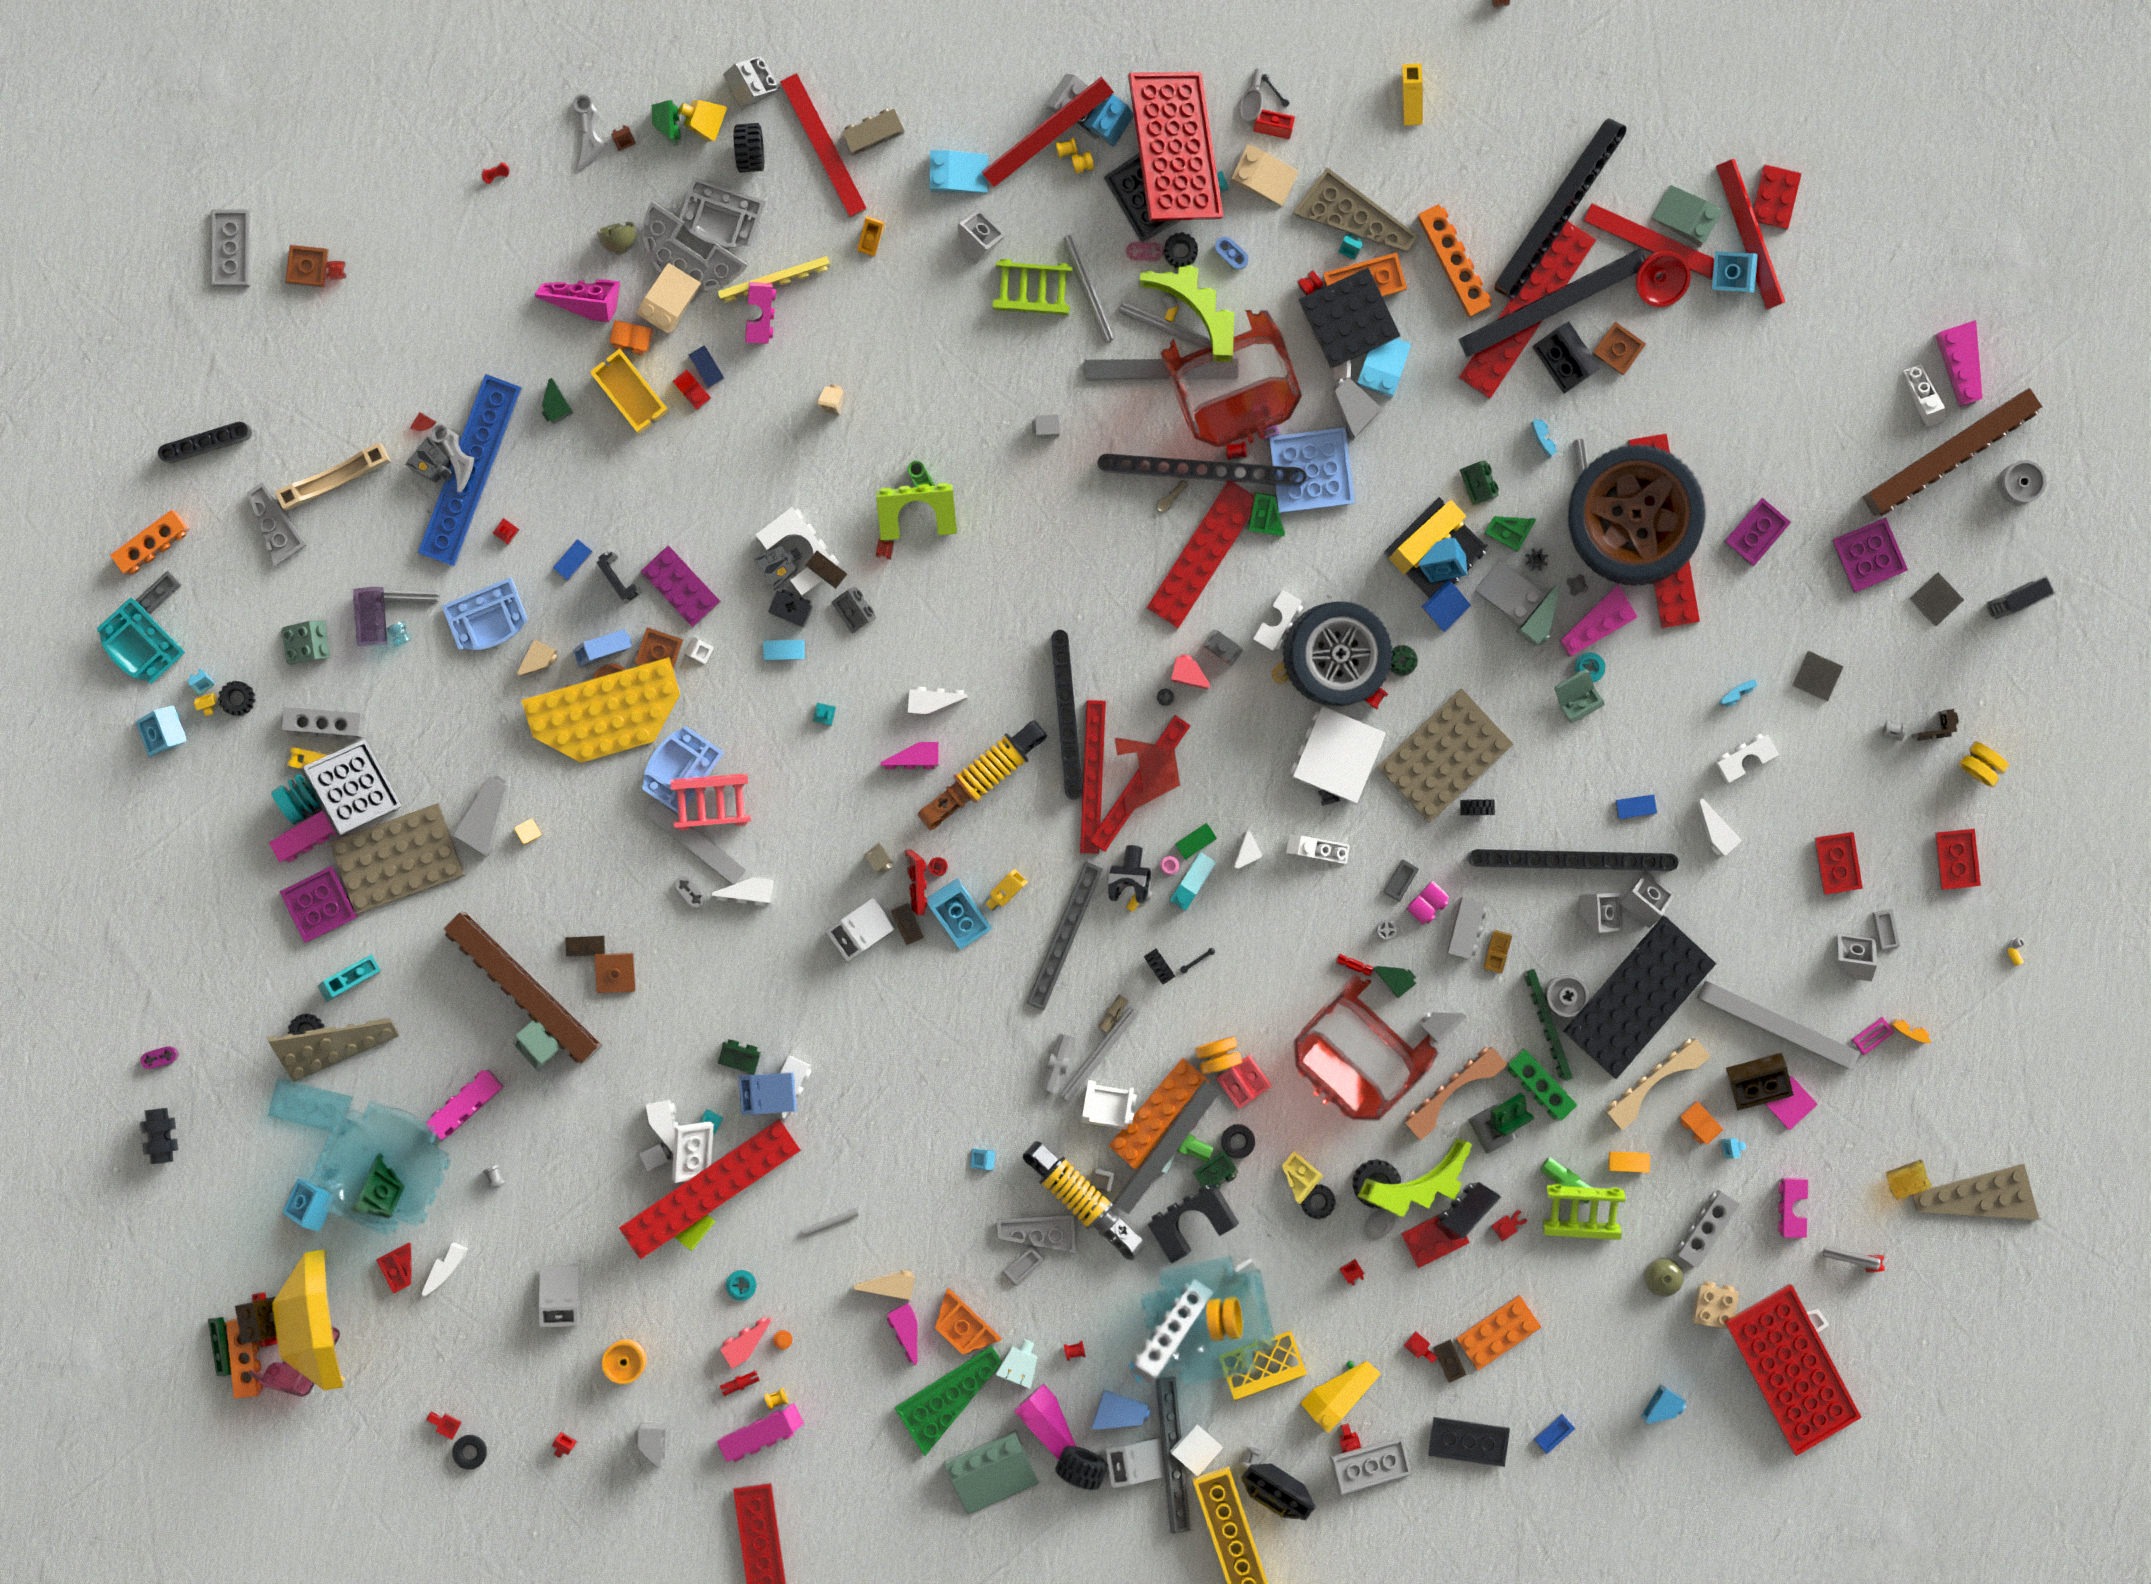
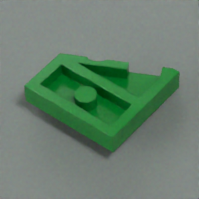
(1265, 515)
(1510, 530)

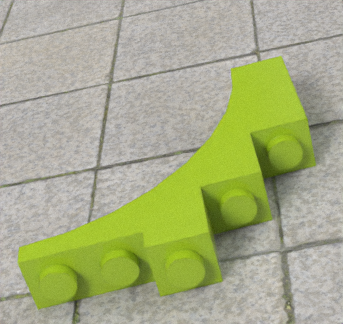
(1202, 301)
(1421, 1191)

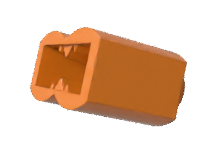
(631, 336)
(1701, 1123)

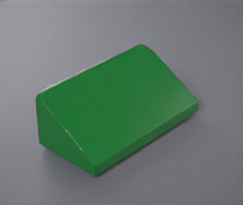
(1195, 841)

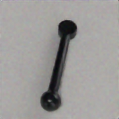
(1285, 102)
(1211, 951)

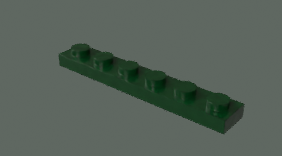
(1545, 1017)

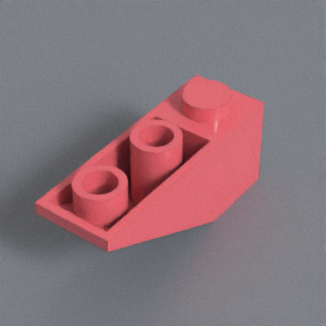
(741, 1348)

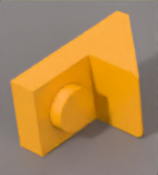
(870, 236)

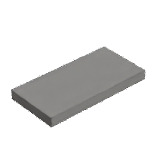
(230, 247)
(1371, 1465)

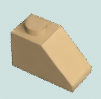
(537, 658)

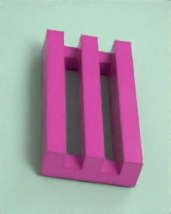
(1870, 1037)

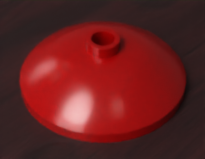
(1671, 283)

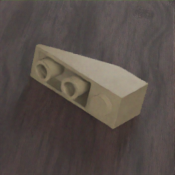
(879, 859)

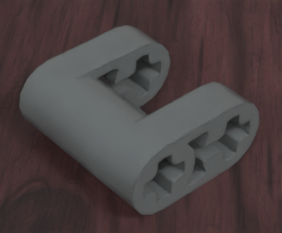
(1485, 1133)

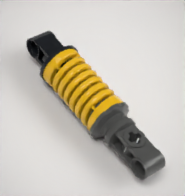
(1084, 1199)

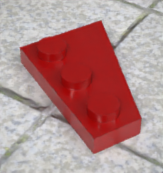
(919, 884)

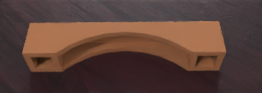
(1485, 1066)

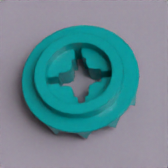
(1598, 664)
(735, 1278)

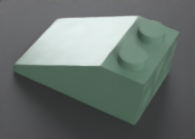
(1687, 215)
(1539, 623)
(535, 1045)

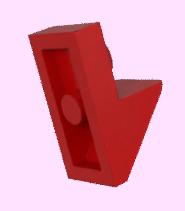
(691, 389)

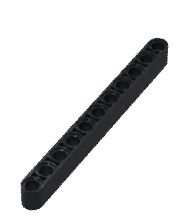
(1560, 208)
(1552, 303)
(1192, 473)
(1562, 863)

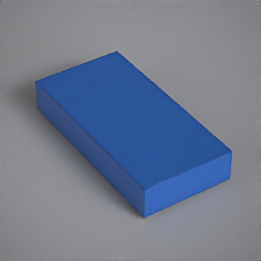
(572, 559)
(1636, 806)
(1554, 1433)

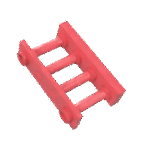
(699, 785)

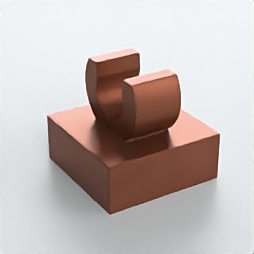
(623, 138)

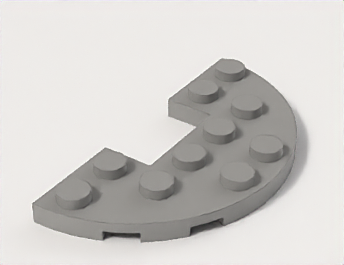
(660, 243)

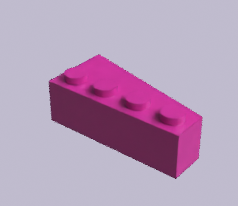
(1962, 361)
(302, 838)
(760, 1433)

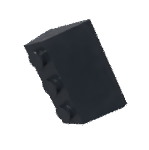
(1566, 357)
(1467, 1210)

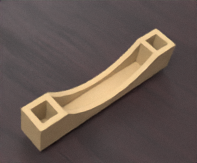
(345, 472)
(1626, 1109)

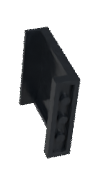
(1468, 541)

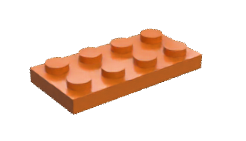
(1384, 269)
(1498, 1332)

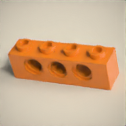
(170, 520)
(241, 1387)

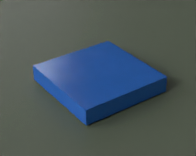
(1446, 605)

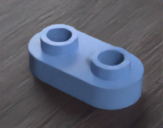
(1231, 253)

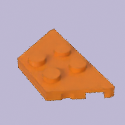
(963, 1326)

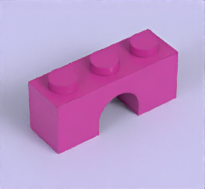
(761, 295)
(1791, 1191)

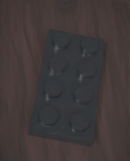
(1468, 1441)

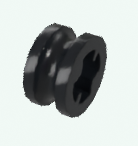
(1169, 701)

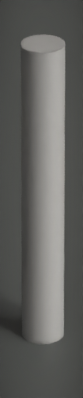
(830, 1222)

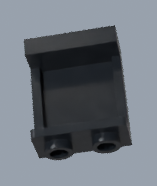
(625, 594)

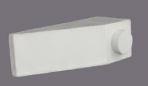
(1718, 832)

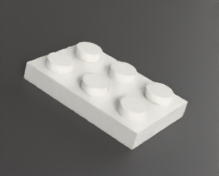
(691, 1150)

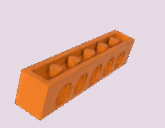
(1471, 306)

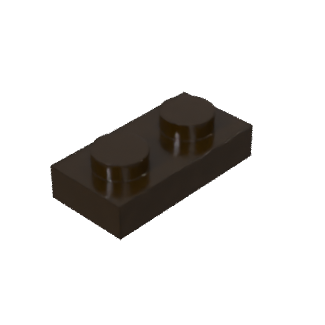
(826, 569)
(907, 924)
(585, 945)
(1449, 1360)

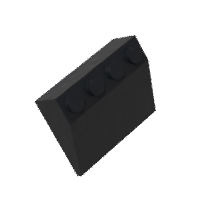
(1128, 188)

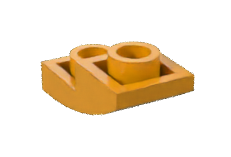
(1915, 1033)
(1629, 1162)

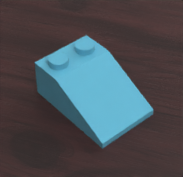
(957, 172)
(1384, 367)
(958, 913)

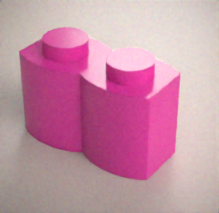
(1428, 902)

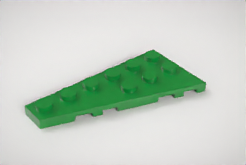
(940, 1403)

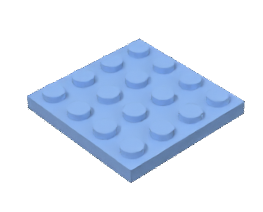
(1326, 465)

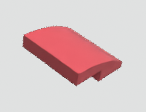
(1244, 1082)

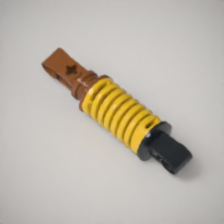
(983, 774)

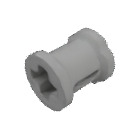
(1894, 730)
(494, 1176)
(1251, 1451)

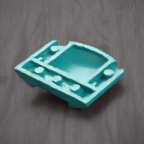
(138, 642)

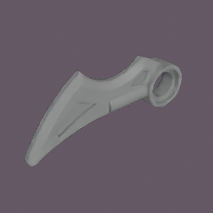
(591, 143)
(461, 463)

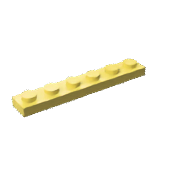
(783, 277)

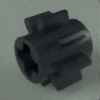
(1531, 561)

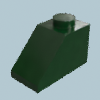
(554, 403)
(1396, 979)

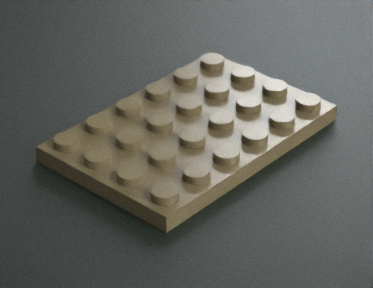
(1445, 755)
(397, 858)

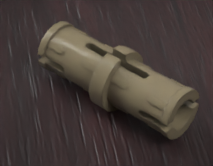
(1113, 1013)

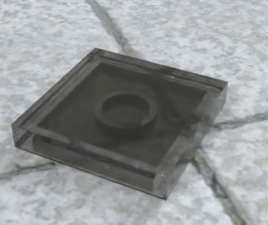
(1936, 599)
(1817, 676)

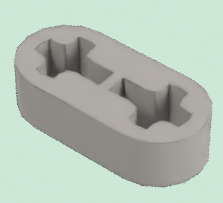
(687, 895)

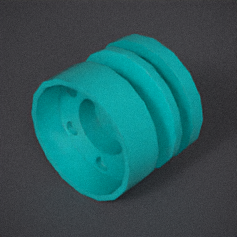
(294, 800)

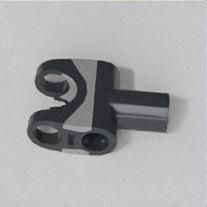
(1130, 875)

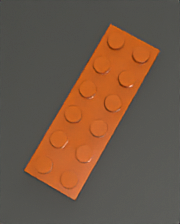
(1157, 1113)

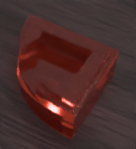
(422, 423)

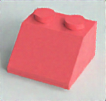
(1189, 673)

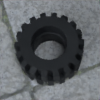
(748, 147)
(1369, 1168)
(1081, 1468)

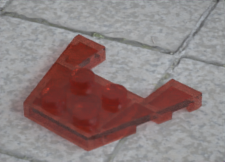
(1156, 768)

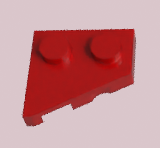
(397, 1267)

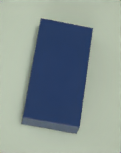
(706, 366)

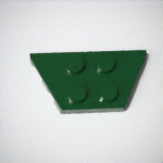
(379, 1191)

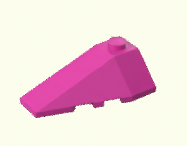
(590, 300)
(1045, 1419)

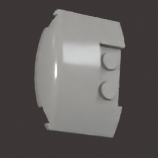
(720, 214)

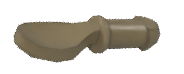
(1165, 502)

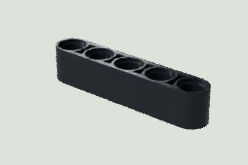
(195, 442)

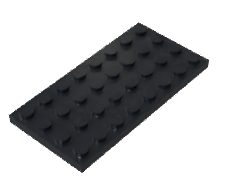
(1639, 997)

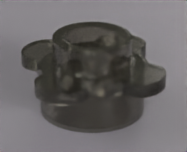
(1572, 584)

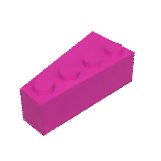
(1604, 618)
(465, 1104)

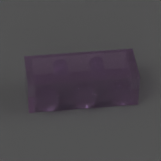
(370, 616)

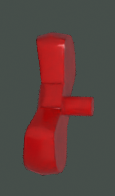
(489, 174)

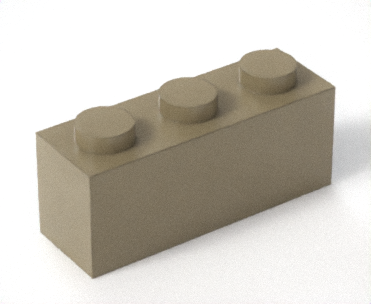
(872, 131)

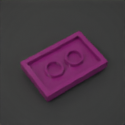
(1757, 531)

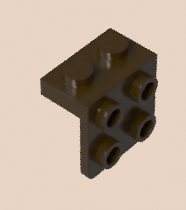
(1948, 723)
(256, 1320)

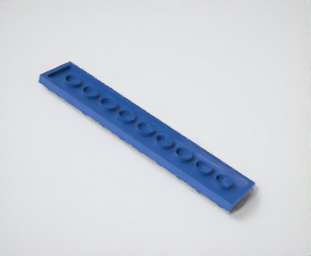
(479, 440)

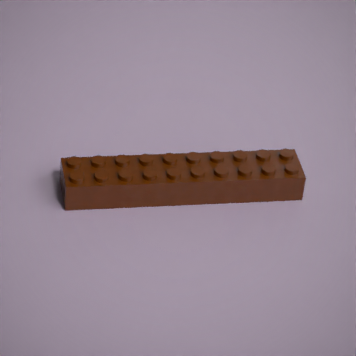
(1955, 450)
(523, 987)

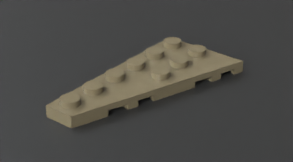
(1345, 208)
(327, 1046)
(1992, 1194)

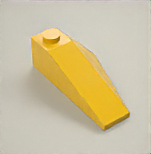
(1336, 1397)

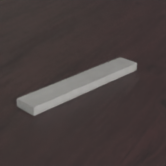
(696, 842)

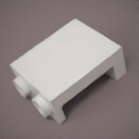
(1108, 1106)

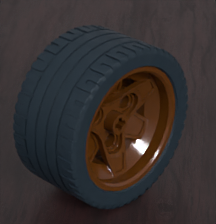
(1667, 478)

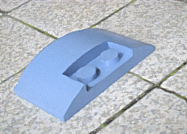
(486, 616)
(679, 756)

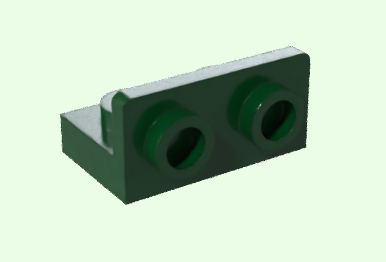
(1479, 482)
(739, 1057)
(1511, 1115)
(1216, 1171)

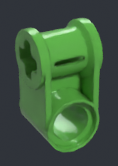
(922, 478)

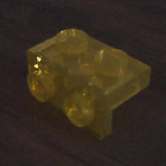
(1908, 1180)

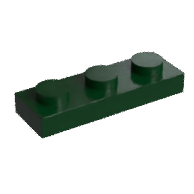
(220, 1346)

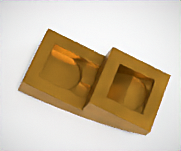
(1497, 951)

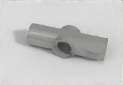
(1058, 1063)

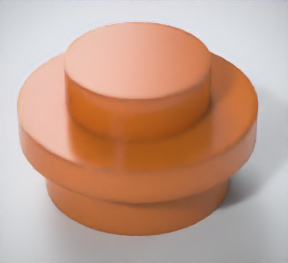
(782, 1339)

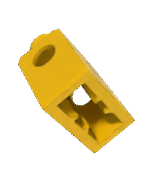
(703, 118)
(1011, 885)

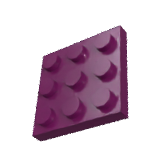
(1869, 555)
(318, 904)

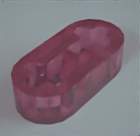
(1145, 246)

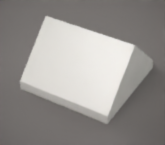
(1248, 851)

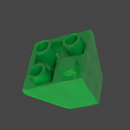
(665, 120)

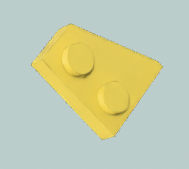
(1301, 1176)

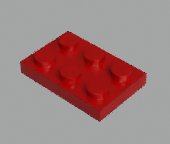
(1776, 196)
(1957, 859)
(1838, 863)
(1429, 1243)

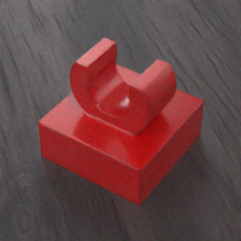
(506, 531)
(1352, 1271)
(563, 1444)

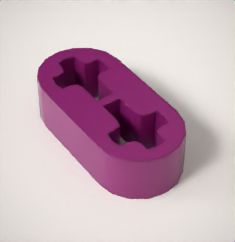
(157, 1053)

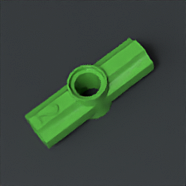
(1196, 1148)
(1562, 1175)

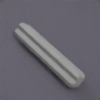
(1581, 455)
(411, 596)
(1851, 1257)

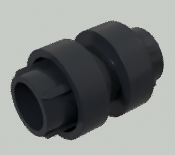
(159, 1144)

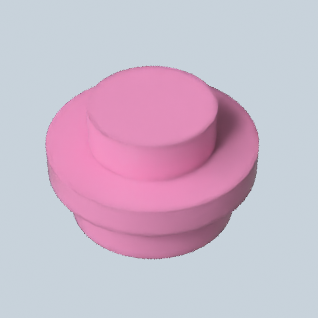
(1169, 865)

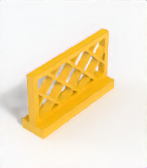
(1273, 1379)

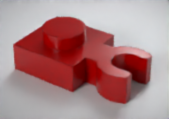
(1506, 1227)

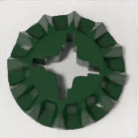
(1410, 665)

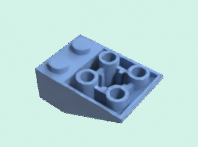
(767, 1093)

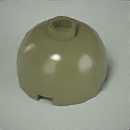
(617, 237)
(1664, 1277)

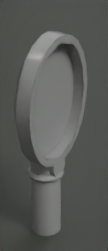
(1252, 100)
(1379, 1224)

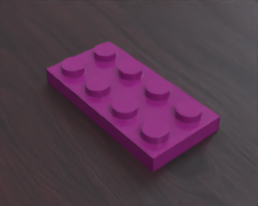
(680, 586)

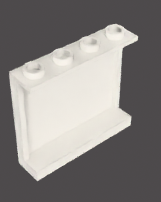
(1338, 754)

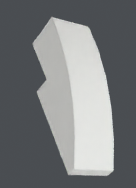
(444, 1268)

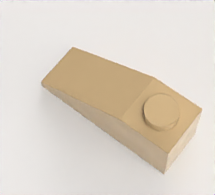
(831, 399)
(895, 1285)

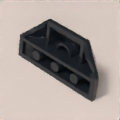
(1278, 1491)

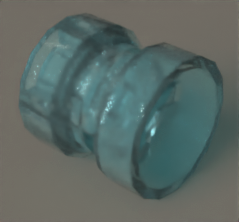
(399, 633)

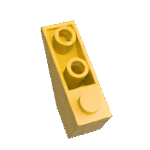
(1412, 94)

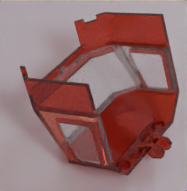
(1238, 396)
(1358, 1056)

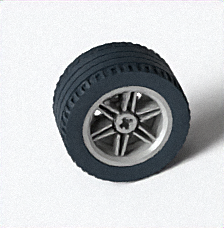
(1322, 684)

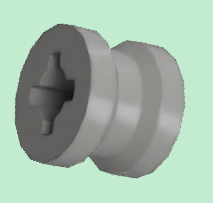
(1386, 928)

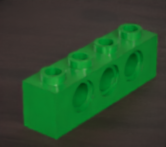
(1565, 1103)

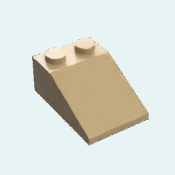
(1264, 175)
(668, 298)

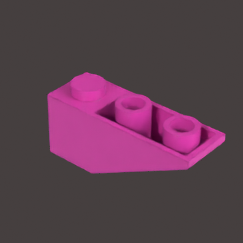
(919, 754)
(906, 1325)

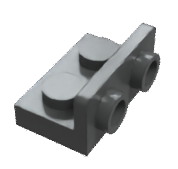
(853, 609)

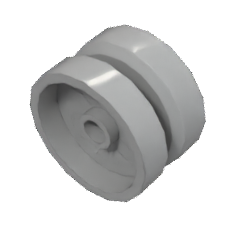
(2033, 478)
(1556, 990)

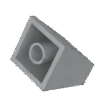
(1354, 406)

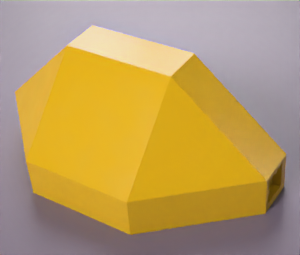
(305, 1324)

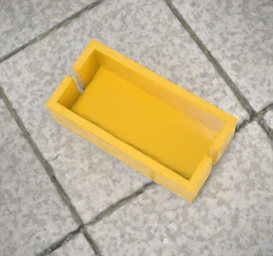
(629, 391)

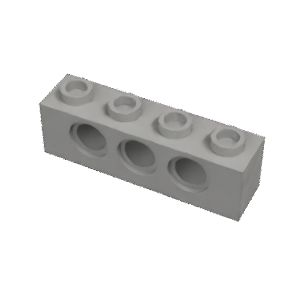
(292, 719)
(1707, 1240)

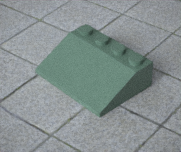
(991, 1472)

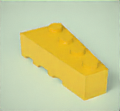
(1434, 530)

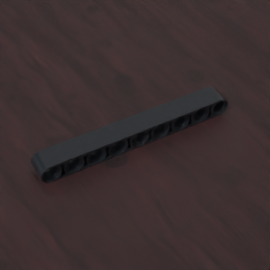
(1066, 705)

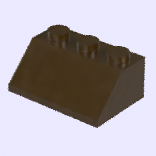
(1759, 1081)

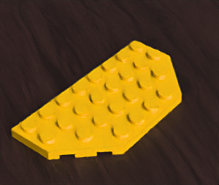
(605, 711)

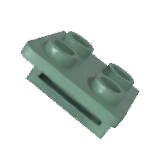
(305, 642)
(1578, 696)

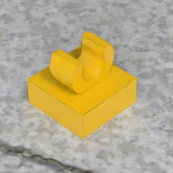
(206, 703)

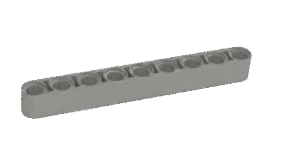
(1778, 1025)

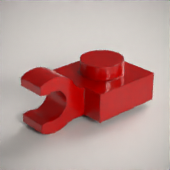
(1418, 1346)
(447, 1425)

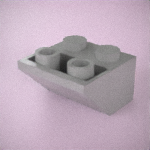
(750, 81)

